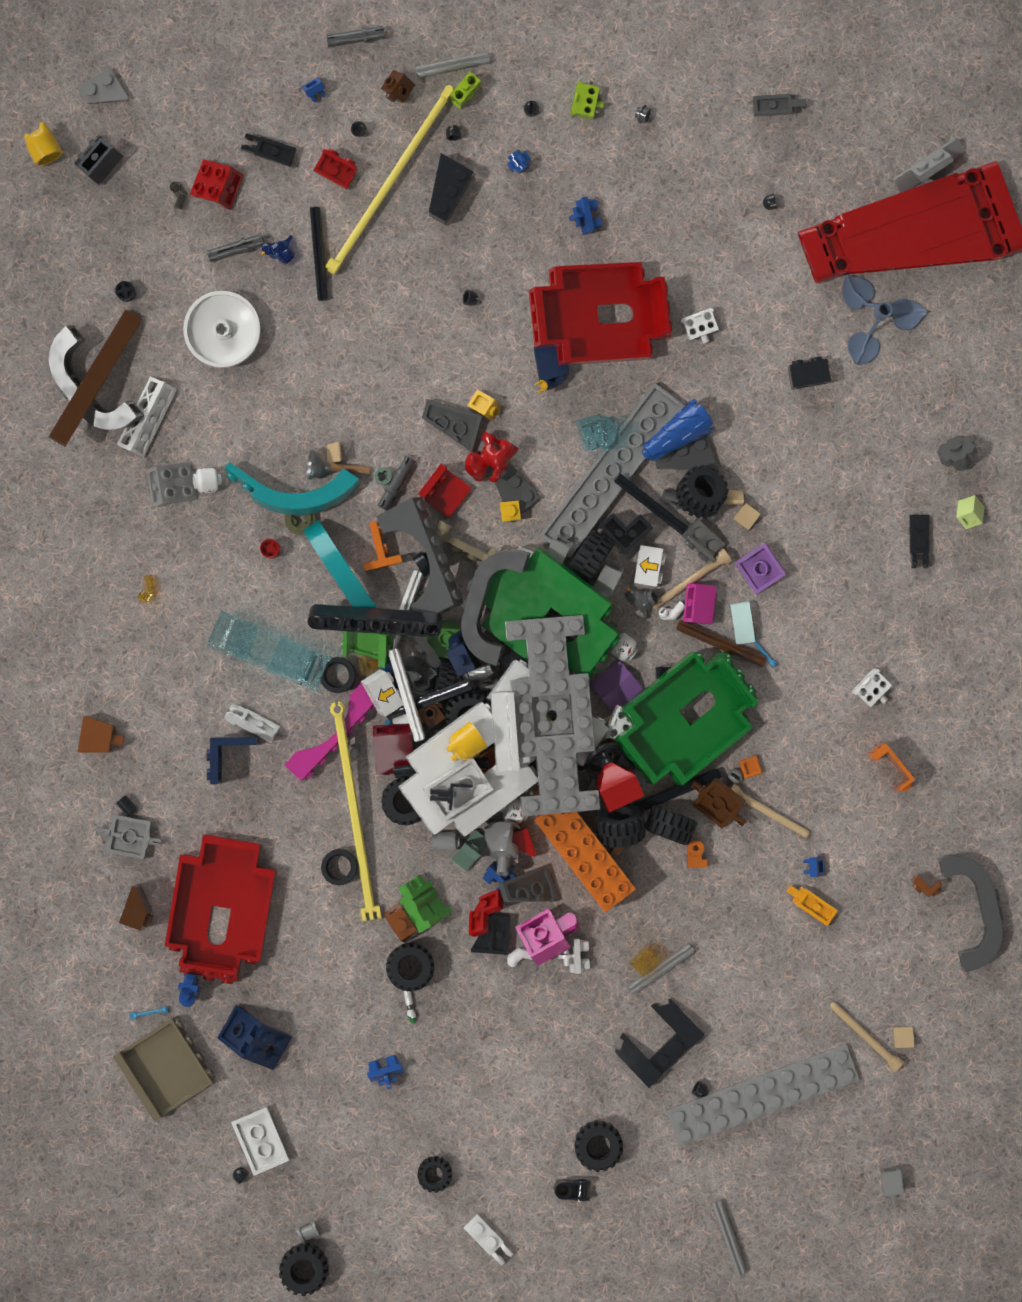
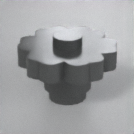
(957, 452)

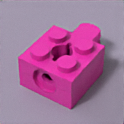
(543, 928)

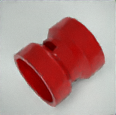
(268, 546)

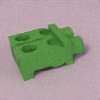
(422, 903)

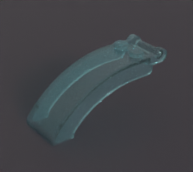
(267, 650)

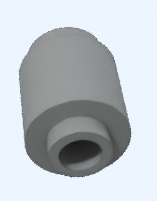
(445, 841)

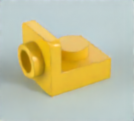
(484, 405)

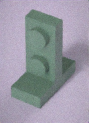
(470, 850)

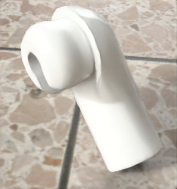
(671, 613)
(515, 956)

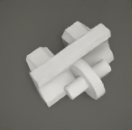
(572, 956)

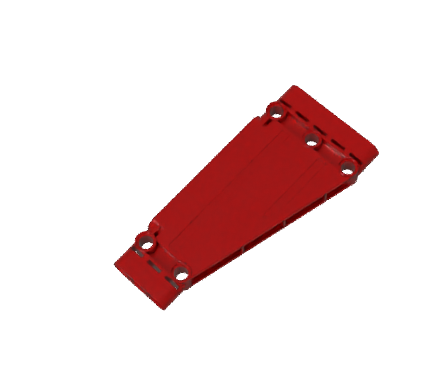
(919, 228)

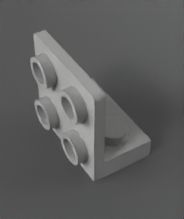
(171, 484)

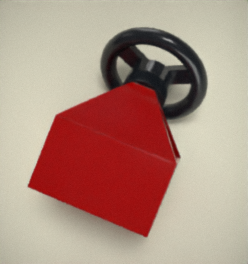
(616, 783)

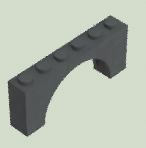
(413, 518)

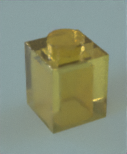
(644, 960)

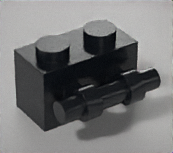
(98, 159)

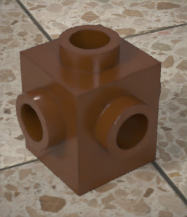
(397, 87)
(432, 719)

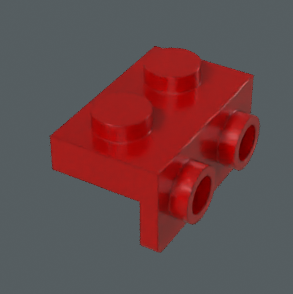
(336, 168)

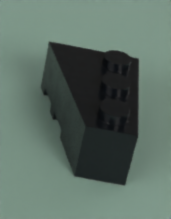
(449, 187)

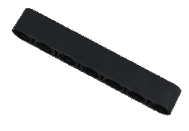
(384, 620)

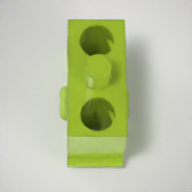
(465, 90)
(580, 99)

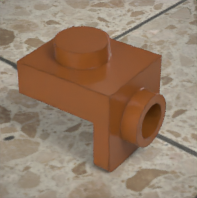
(920, 886)

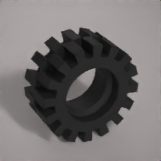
(445, 677)
(434, 1186)

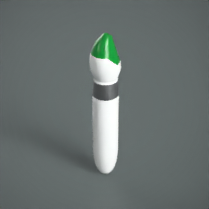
(410, 1006)

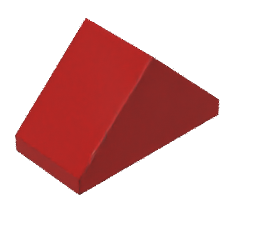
(524, 842)

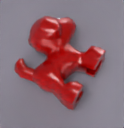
(477, 464)

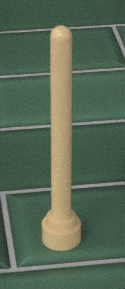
(722, 558)
(769, 812)
(893, 1061)

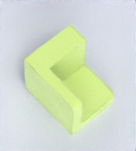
(970, 512)

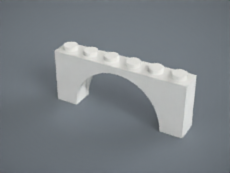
(520, 670)

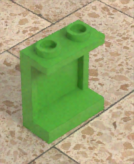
(368, 645)

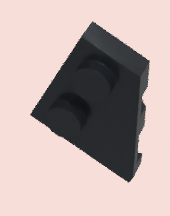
(496, 938)

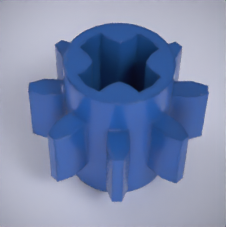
(519, 161)

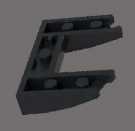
(653, 1068)

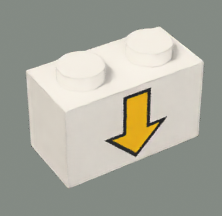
(648, 566)
(382, 692)

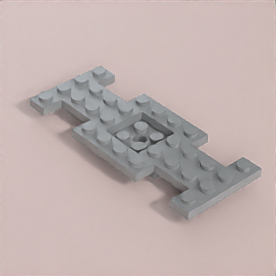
(552, 741)

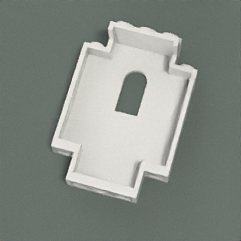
(433, 761)

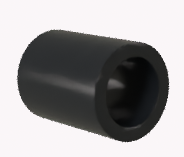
(126, 805)

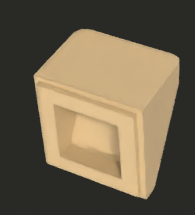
(334, 452)
(735, 498)
(746, 516)
(903, 1037)

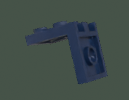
(214, 754)
(253, 1038)

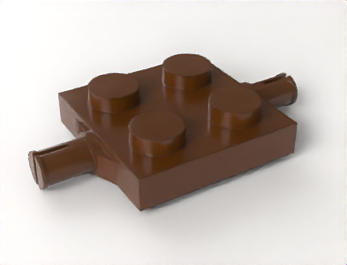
(718, 803)

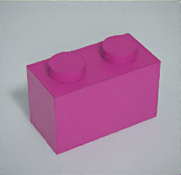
(700, 604)

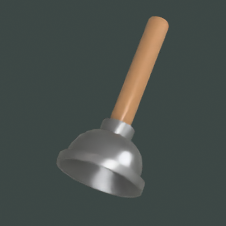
(318, 465)

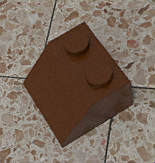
(137, 910)

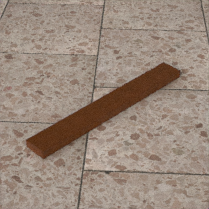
(95, 378)

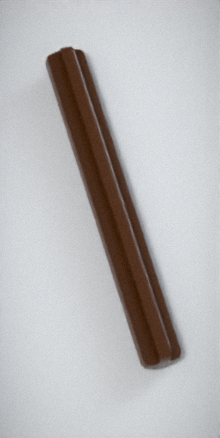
(721, 643)

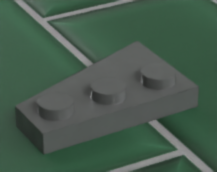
(454, 422)
(529, 887)

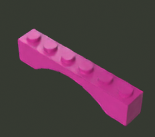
(304, 761)

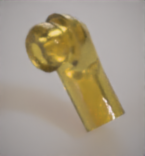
(149, 591)

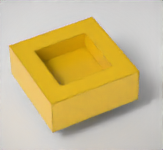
(510, 511)

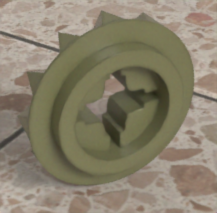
(290, 523)

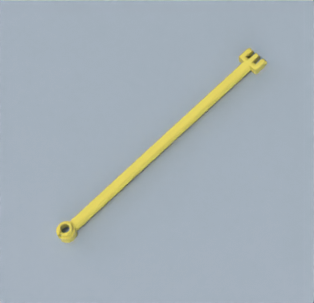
(334, 264)
(369, 907)

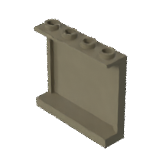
(164, 1068)

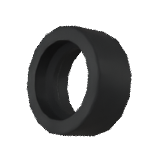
(352, 675)
(325, 871)

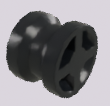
(124, 287)

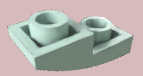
(742, 622)

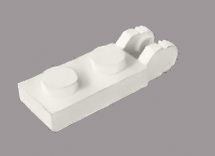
(252, 722)
(487, 1238)

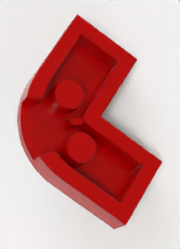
(479, 917)

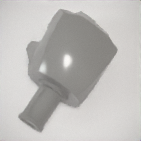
(500, 845)

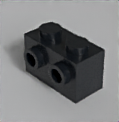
(809, 373)

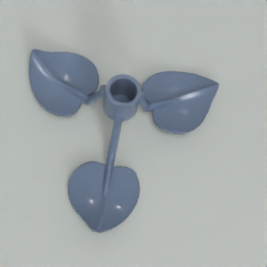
(906, 315)

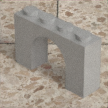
(608, 577)

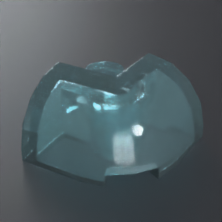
(598, 432)

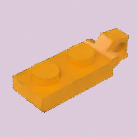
(812, 905)

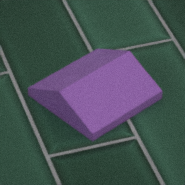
(760, 568)
(616, 686)

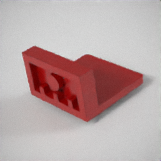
(217, 183)
(444, 491)

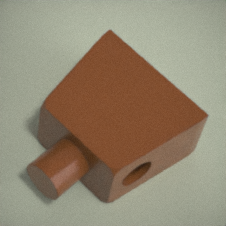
(98, 736)
(401, 923)

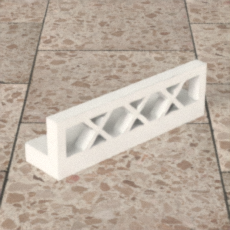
(153, 414)
(505, 731)

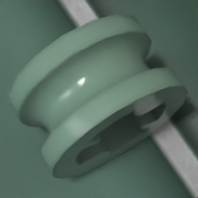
(381, 470)

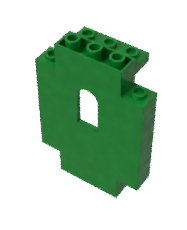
(554, 586)
(661, 737)

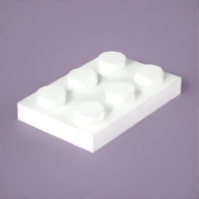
(468, 773)
(260, 1141)

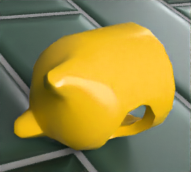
(42, 144)
(466, 743)

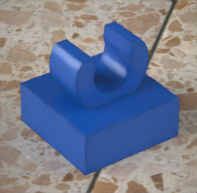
(313, 87)
(817, 866)

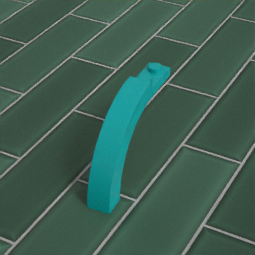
(296, 504)
(337, 566)

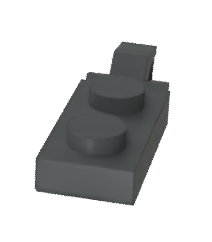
(777, 104)

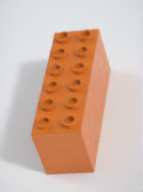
(586, 857)

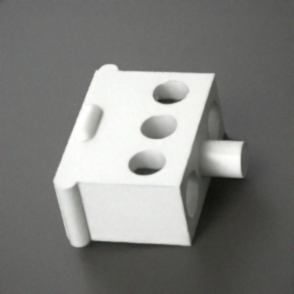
(699, 319)
(867, 686)
(616, 723)

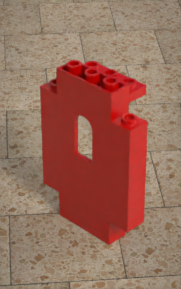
(568, 313)
(224, 877)

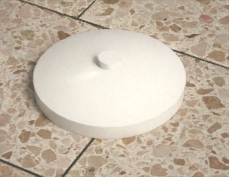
(222, 329)

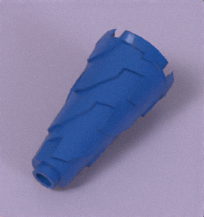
(685, 427)

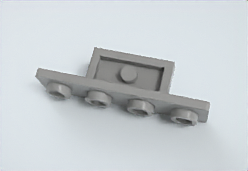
(929, 165)

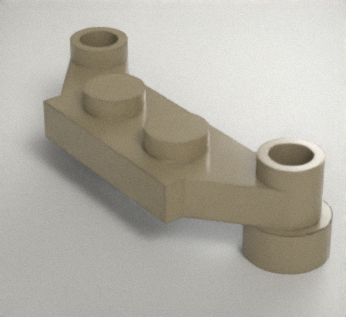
(457, 545)

